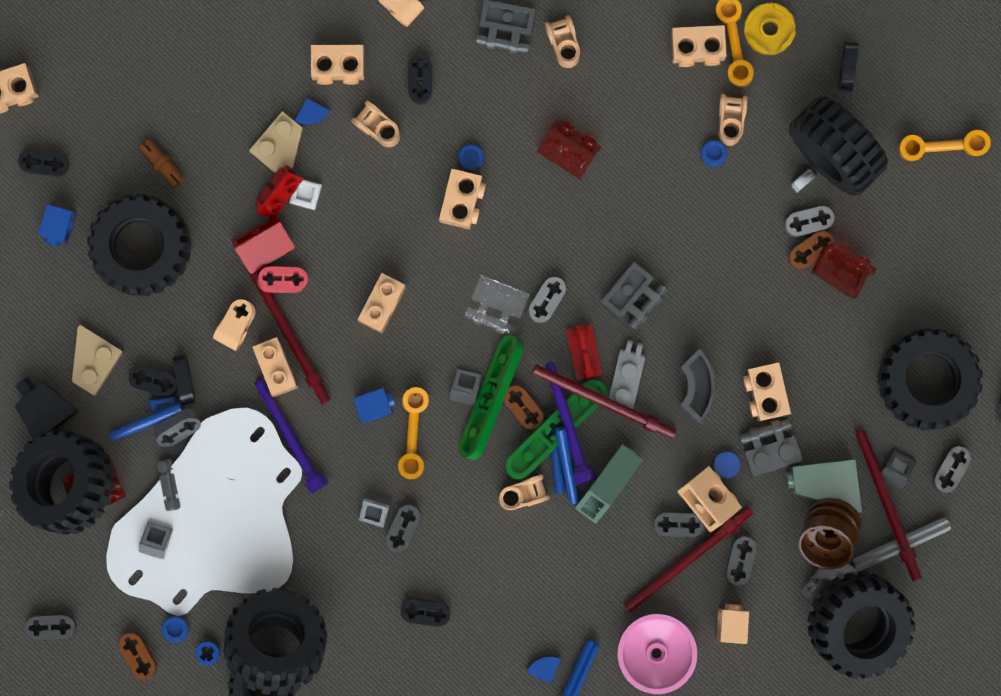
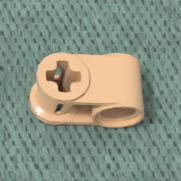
(403, 10)
(562, 37)
(731, 114)
(373, 122)
(233, 329)
(525, 493)

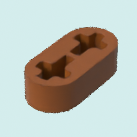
(807, 245)
(528, 403)
(143, 652)

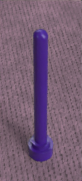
(583, 472)
(314, 479)

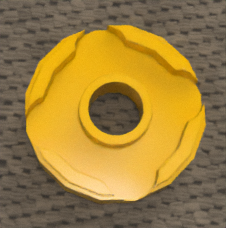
(754, 28)

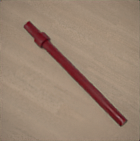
(312, 378)
(649, 422)
(728, 527)
(907, 554)

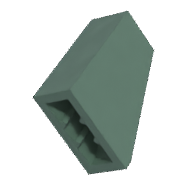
(826, 481)
(609, 483)

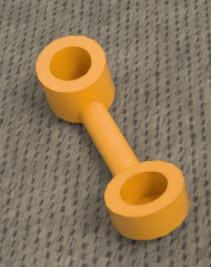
(740, 71)
(974, 144)
(410, 464)

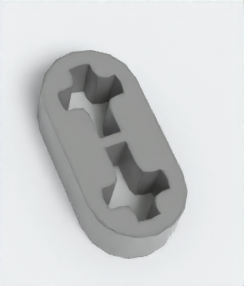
(810, 227)
(542, 295)

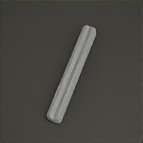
(891, 548)

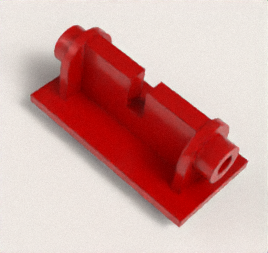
(272, 200)
(584, 352)

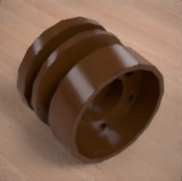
(829, 533)

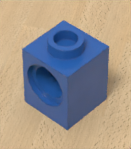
(56, 225)
(374, 405)

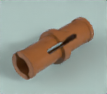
(162, 163)

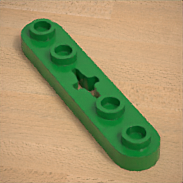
(485, 409)
(537, 447)

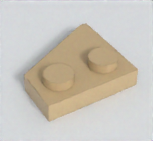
(278, 143)
(93, 360)

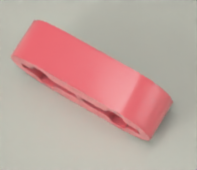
(282, 273)

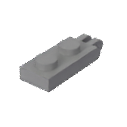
(627, 375)

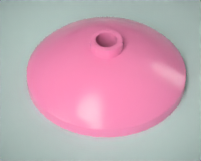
(676, 659)

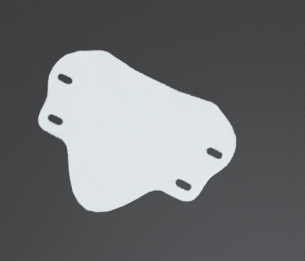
(226, 529)

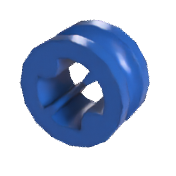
(199, 651)

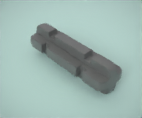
(168, 485)

